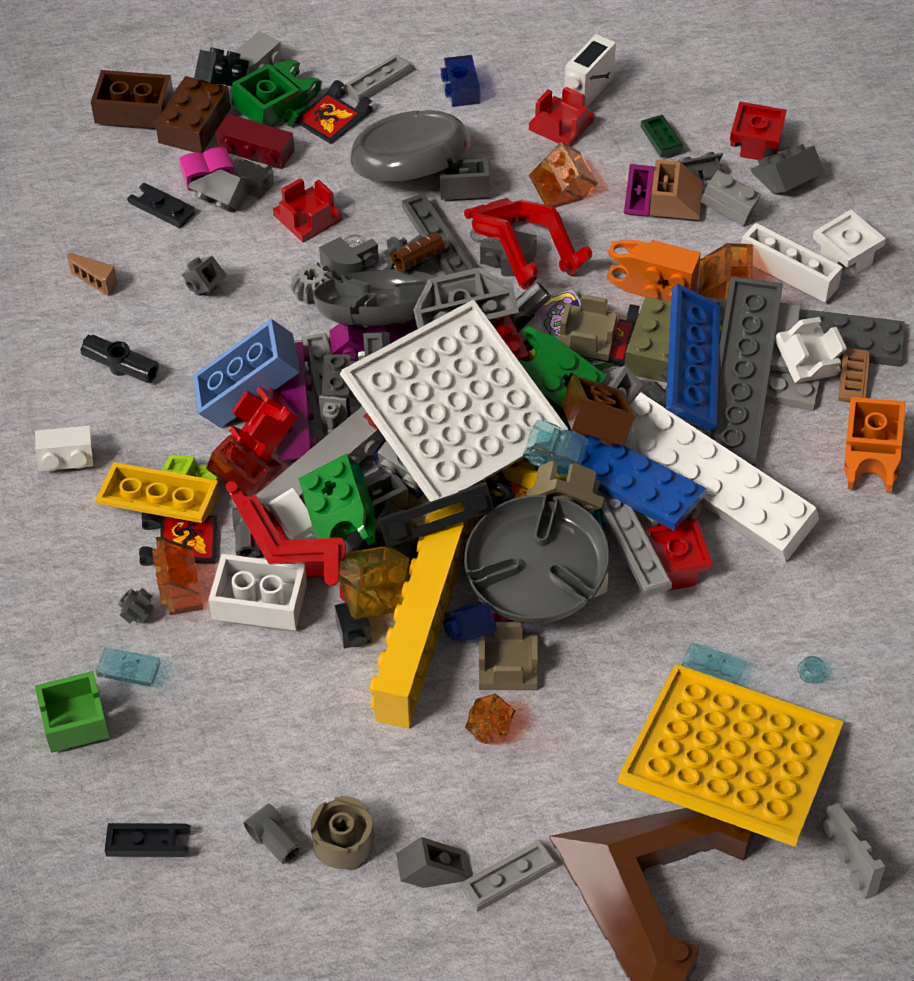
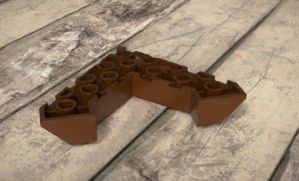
(609, 871)

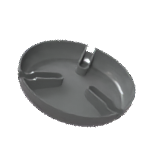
(409, 145)
(371, 297)
(536, 559)

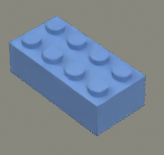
(260, 359)

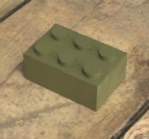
(649, 342)

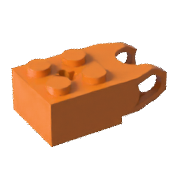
(653, 268)
(874, 439)

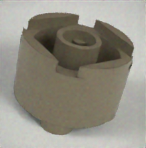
(342, 833)

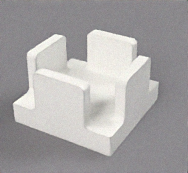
(849, 242)
(810, 351)

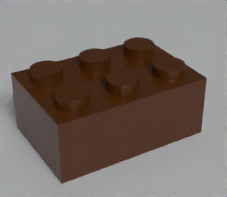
(130, 98)
(193, 114)
(597, 411)

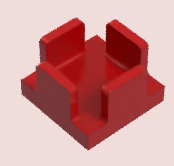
(561, 118)
(757, 129)
(307, 210)
(265, 419)
(681, 552)

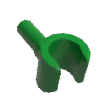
(291, 115)

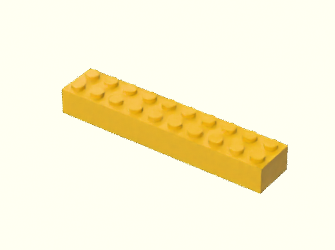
(419, 620)

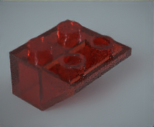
(242, 465)

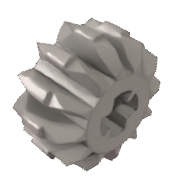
(307, 279)

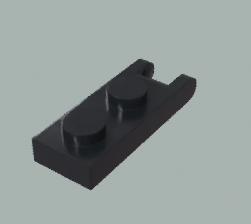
(162, 205)
(145, 840)

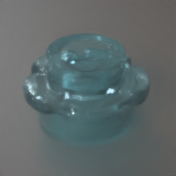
(815, 664)

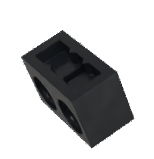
(220, 68)

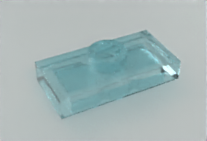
(714, 663)
(128, 667)

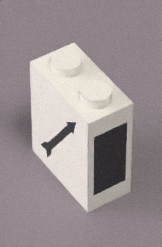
(591, 68)

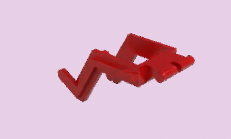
(496, 220)
(320, 556)

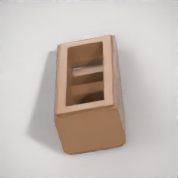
(93, 272)
(853, 360)

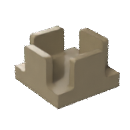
(589, 328)
(579, 488)
(508, 659)

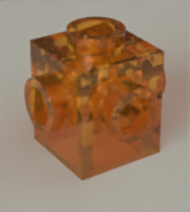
(490, 719)

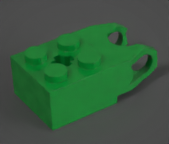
(272, 89)
(553, 364)
(339, 500)

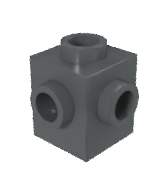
(203, 275)

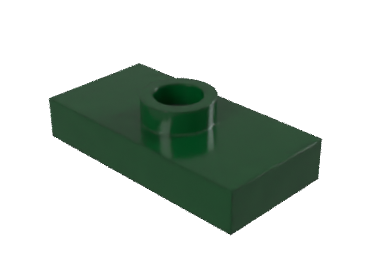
(661, 136)

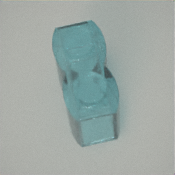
(551, 443)

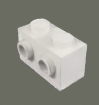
(63, 448)

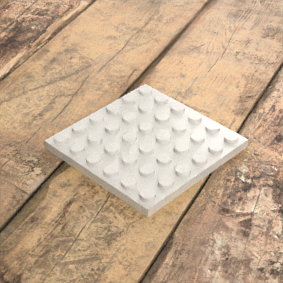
(451, 401)

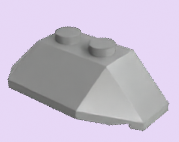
(456, 289)

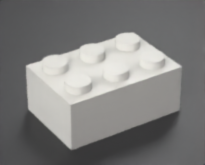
(258, 593)

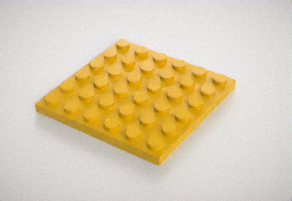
(732, 754)

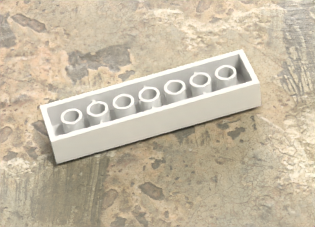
(733, 487)

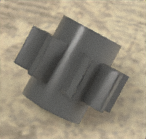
(135, 605)

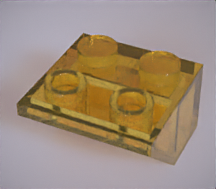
(373, 581)

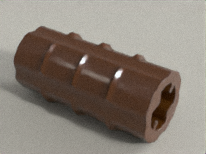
(418, 252)

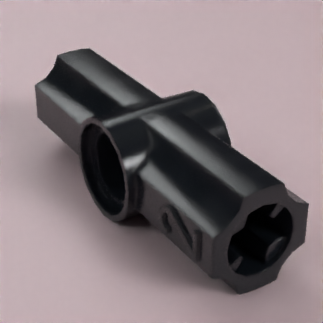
(119, 358)

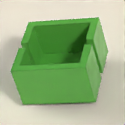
(71, 711)

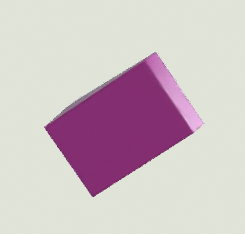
(639, 189)

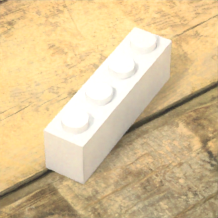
(793, 263)

